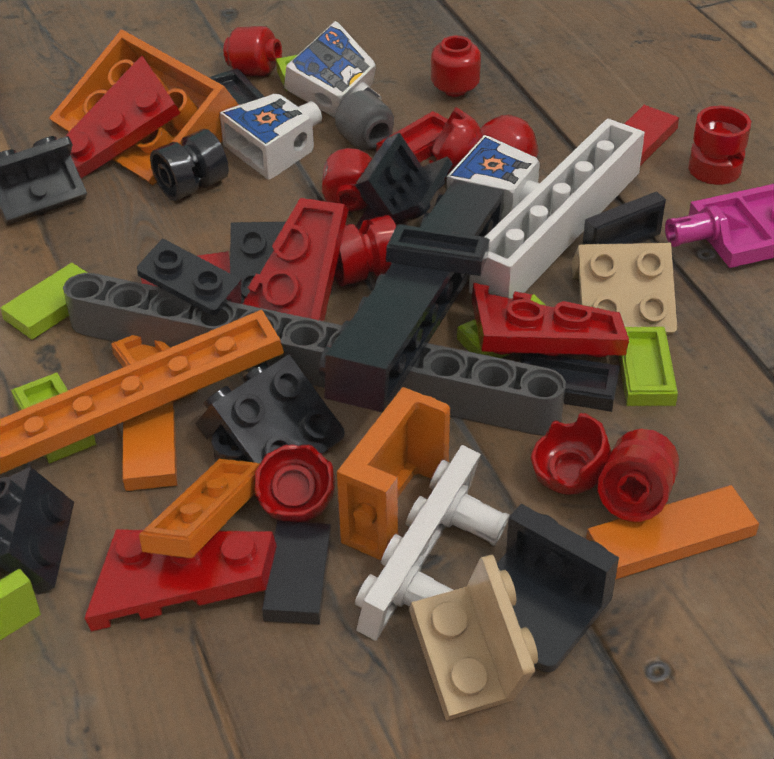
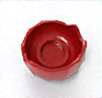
(512, 132)
(457, 138)
(571, 455)
(294, 483)

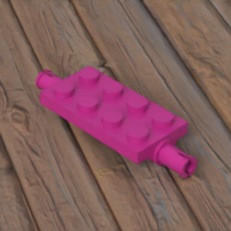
(733, 223)

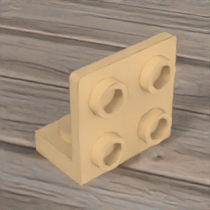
(629, 281)
(475, 642)

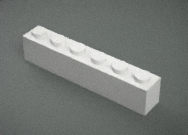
(556, 210)

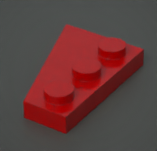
(121, 118)
(303, 261)
(528, 327)
(145, 582)

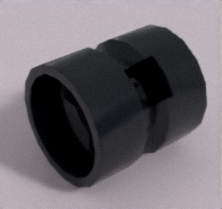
(187, 165)

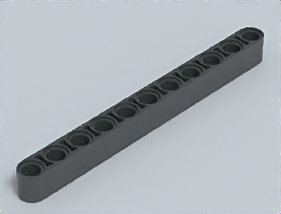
(471, 383)

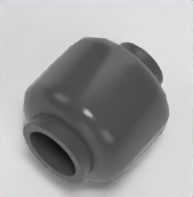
(364, 120)

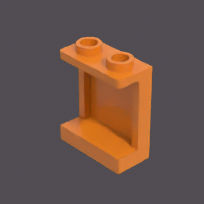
(403, 442)

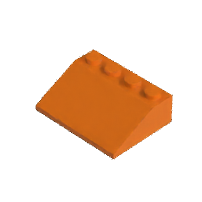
(192, 92)

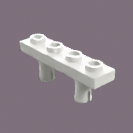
(404, 556)

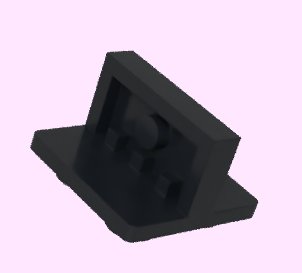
(38, 179)
(398, 183)

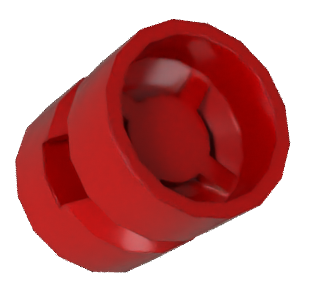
(719, 144)
(364, 250)
(639, 475)

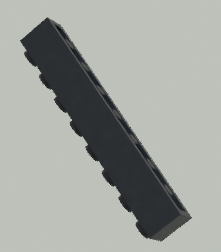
(404, 308)

